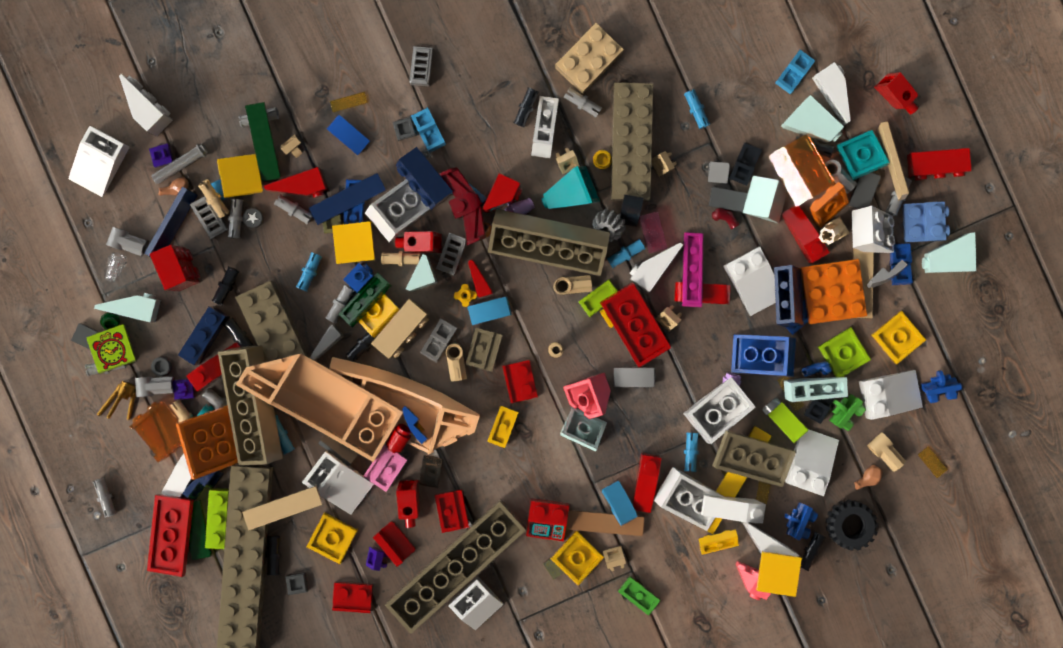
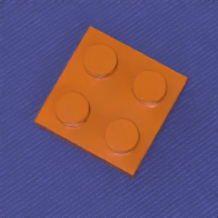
(829, 204)

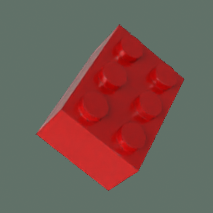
(175, 268)

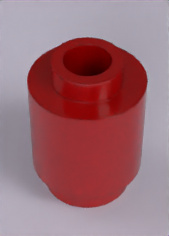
(398, 438)

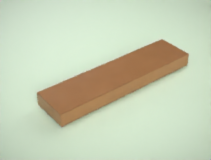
(603, 523)

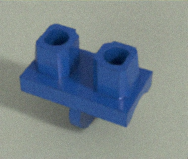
(941, 384)
(798, 521)

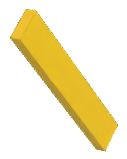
(732, 482)

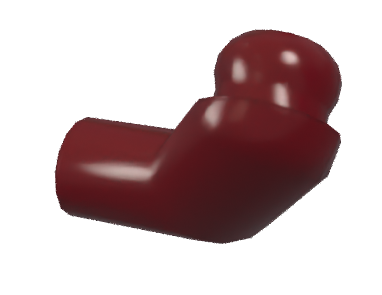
(726, 215)

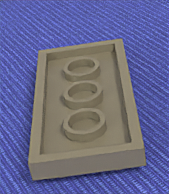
(754, 458)

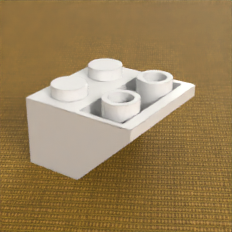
(872, 230)
(475, 603)

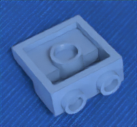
(925, 222)

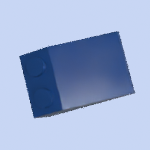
(763, 355)

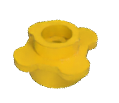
(465, 290)

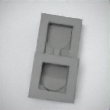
(884, 276)
(438, 340)
(634, 377)

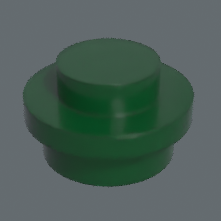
(109, 320)

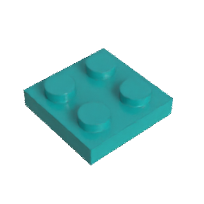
(862, 155)

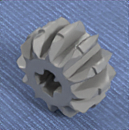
(609, 222)

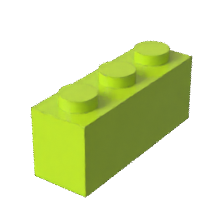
(217, 518)

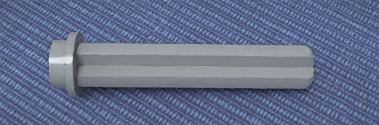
(180, 163)

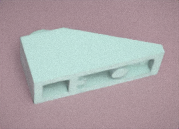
(136, 307)
(815, 388)

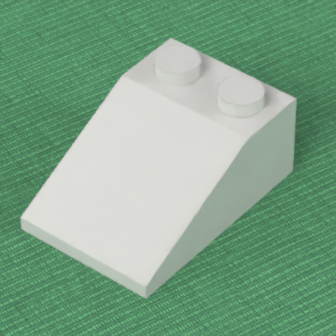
(396, 210)
(753, 280)
(890, 394)
(719, 410)
(813, 462)
(685, 497)
(767, 543)

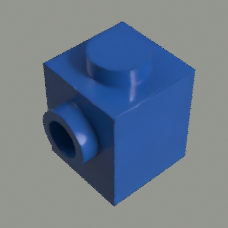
(359, 276)

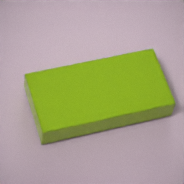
(591, 302)
(788, 422)

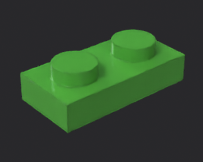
(639, 595)

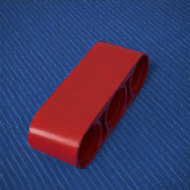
(711, 293)

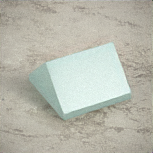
(765, 199)
(423, 275)
(583, 430)

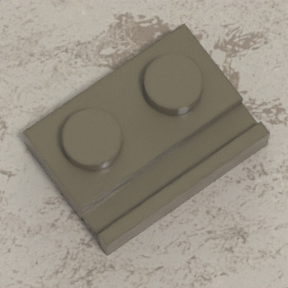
(484, 349)

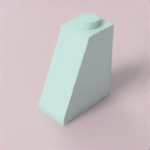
(815, 121)
(953, 256)

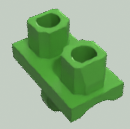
(845, 410)

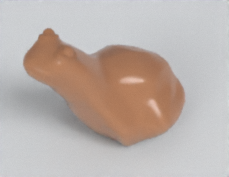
(174, 187)
(871, 477)

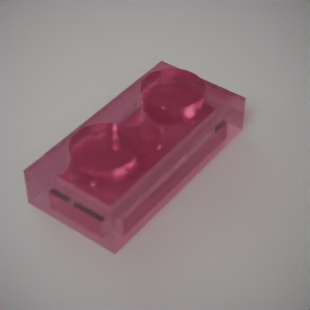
(653, 232)

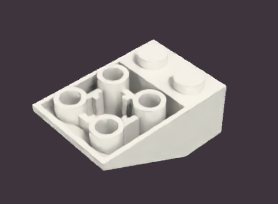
(143, 108)
(97, 161)
(338, 482)

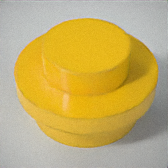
(602, 159)

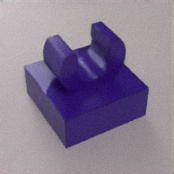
(161, 155)
(183, 389)
(375, 558)

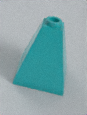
(571, 190)

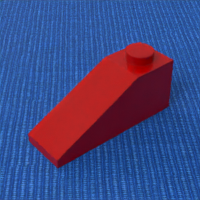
(305, 184)
(804, 234)
(207, 372)
(646, 482)

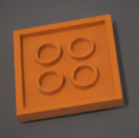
(833, 291)
(208, 442)

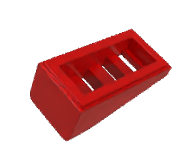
(481, 286)

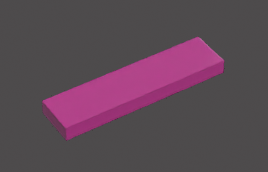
(692, 269)

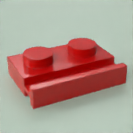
(520, 381)
(451, 511)
(352, 597)

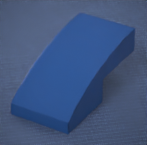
(348, 134)
(902, 252)
(412, 420)

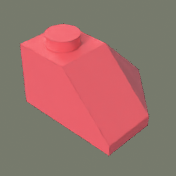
(589, 395)
(749, 577)

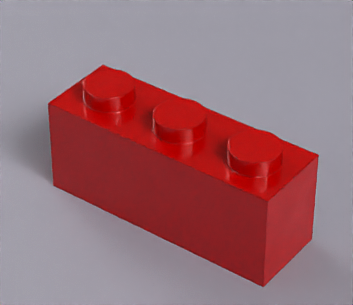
(939, 163)

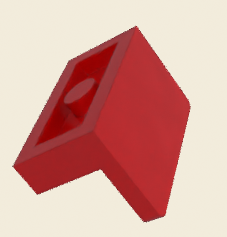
(394, 543)

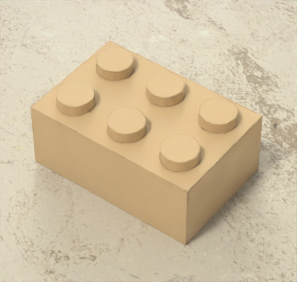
(589, 58)
(401, 329)

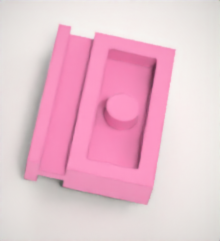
(385, 468)

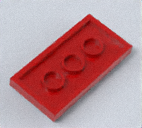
(635, 325)
(170, 535)

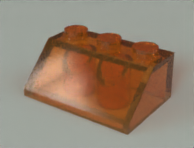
(801, 169)

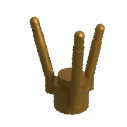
(123, 391)

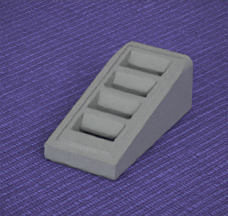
(421, 81)
(198, 213)
(463, 241)
(329, 339)

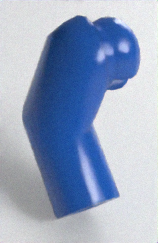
(817, 367)

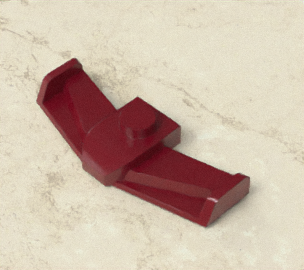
(465, 205)

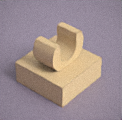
(292, 145)
(567, 161)
(663, 163)
(668, 318)
(614, 557)

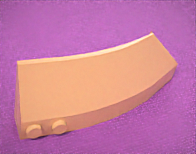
(323, 402)
(438, 414)

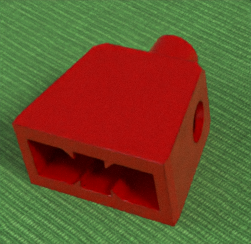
(898, 92)
(425, 242)
(408, 502)

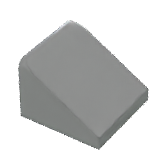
(718, 172)

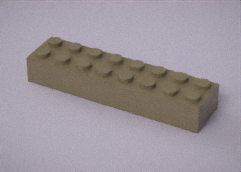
(455, 566)

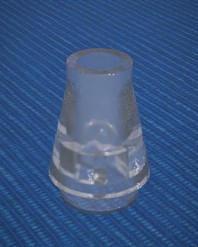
(115, 265)

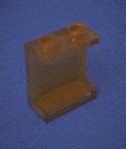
(158, 430)

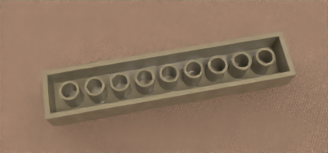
(244, 559)

